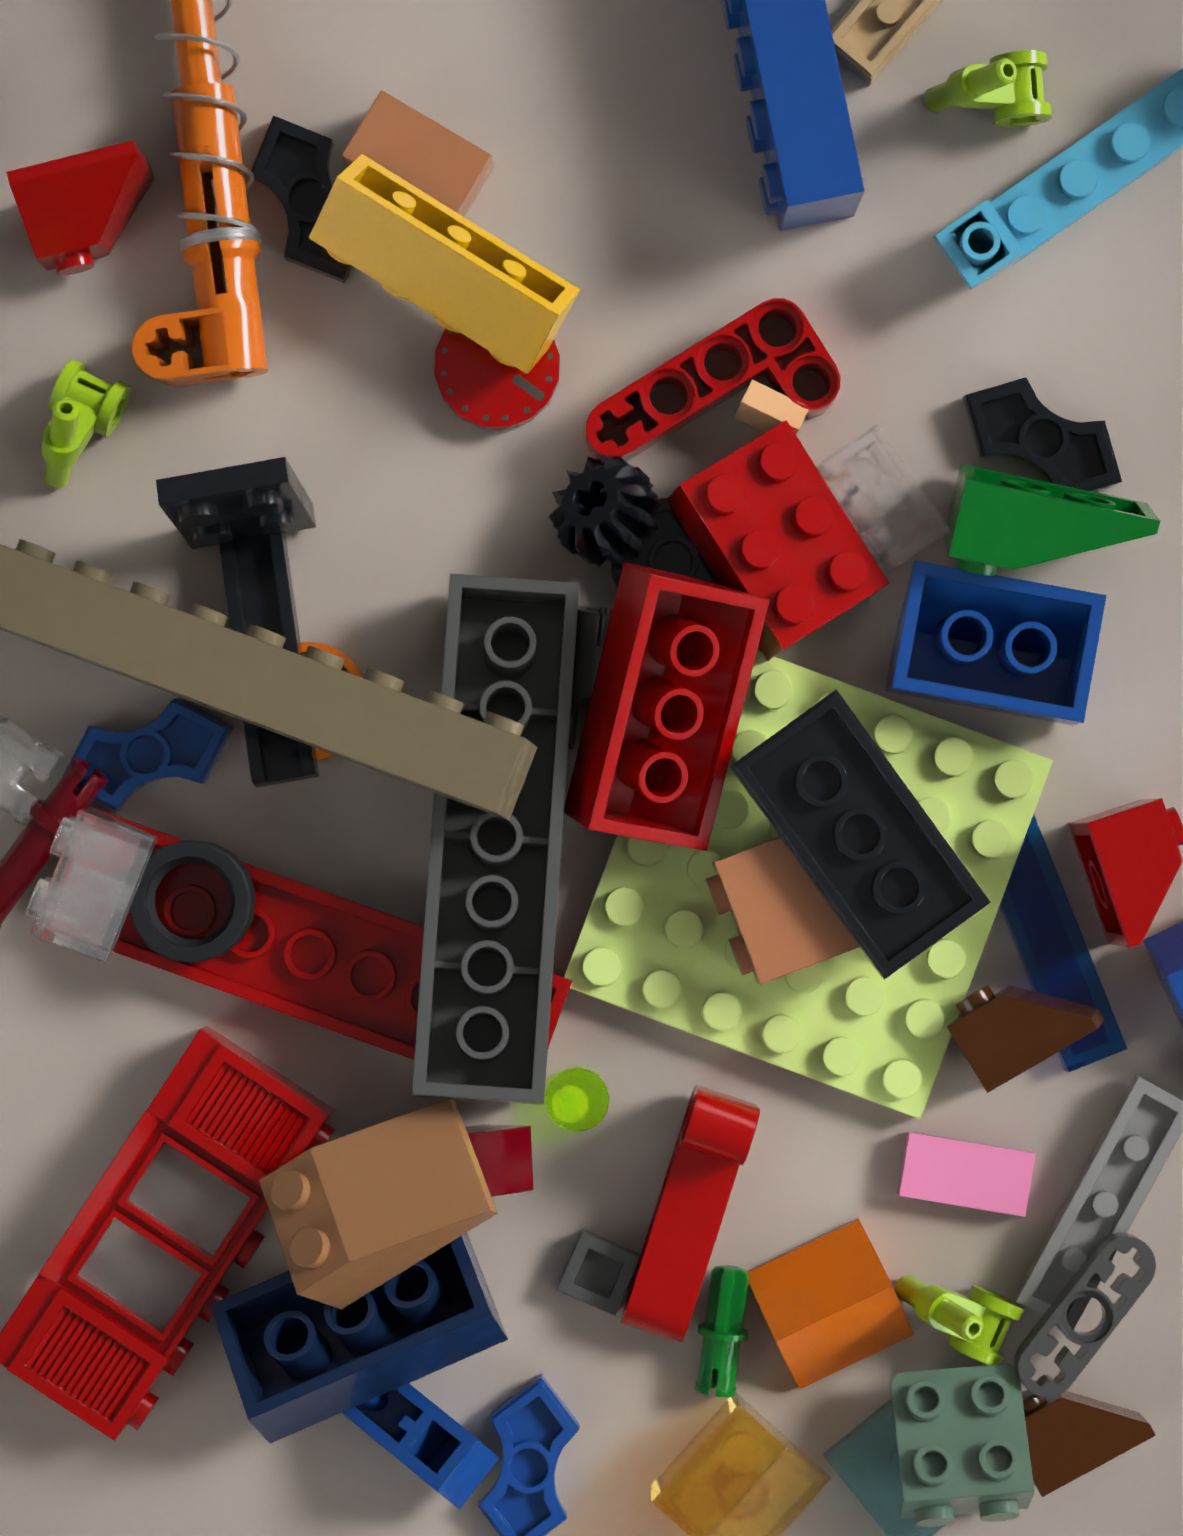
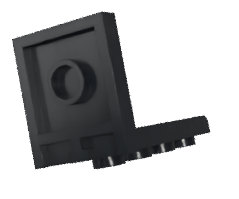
(247, 515)

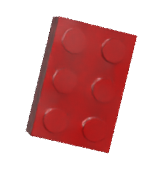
(778, 534)

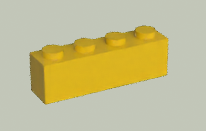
(443, 264)

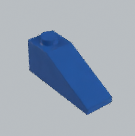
(426, 1441)

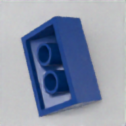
(996, 643)

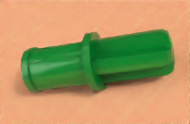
(723, 1331)

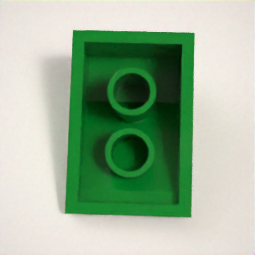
(1028, 521)

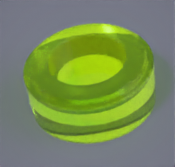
(577, 1099)

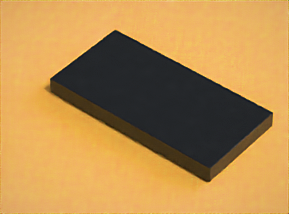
(859, 834)

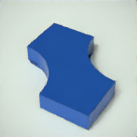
(176, 744)
(532, 1432)

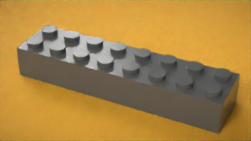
(495, 877)

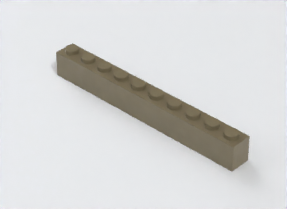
(262, 682)

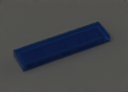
(1054, 947)

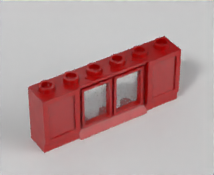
(160, 1235)

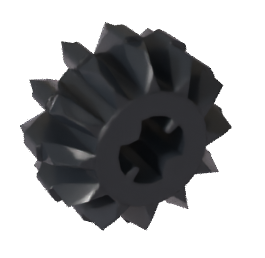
(605, 510)

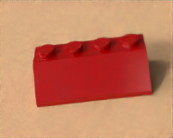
(665, 707)

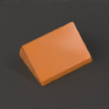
(829, 1303)

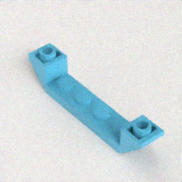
(1066, 187)

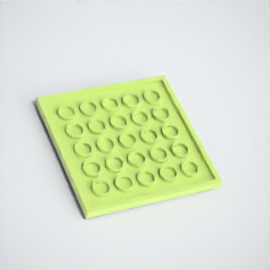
(667, 954)

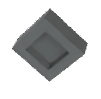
(598, 1272)

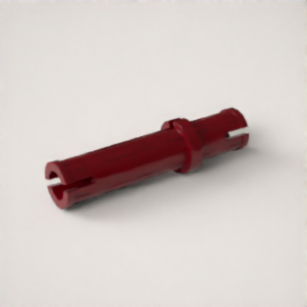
(34, 843)

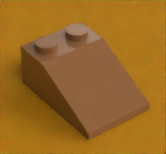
(376, 1202)

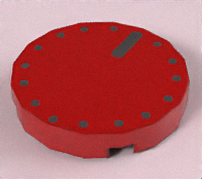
(488, 391)

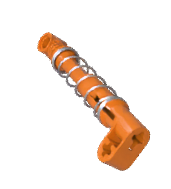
(208, 152)

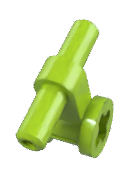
(1007, 85)
(79, 409)
(974, 1321)

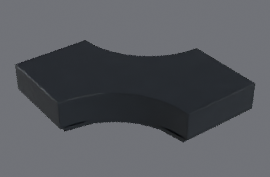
(296, 169)
(1016, 424)

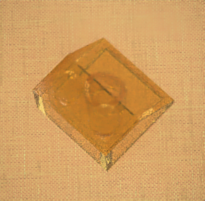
(737, 1477)

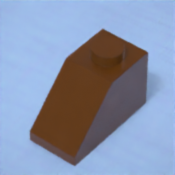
(1017, 1030)
(1077, 1435)

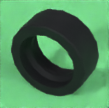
(241, 907)

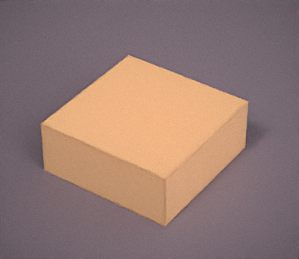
(767, 408)

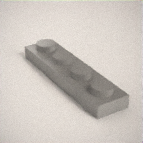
(1105, 1193)

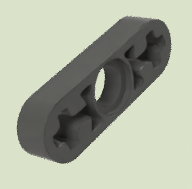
(1040, 1341)

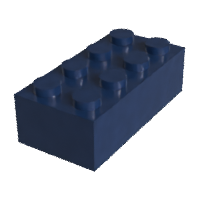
(312, 1360)

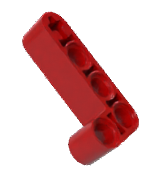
(704, 392)
(689, 1212)

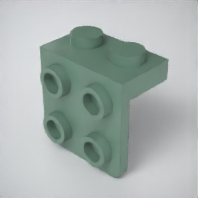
(961, 1444)

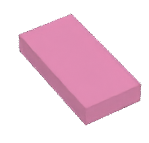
(966, 1173)

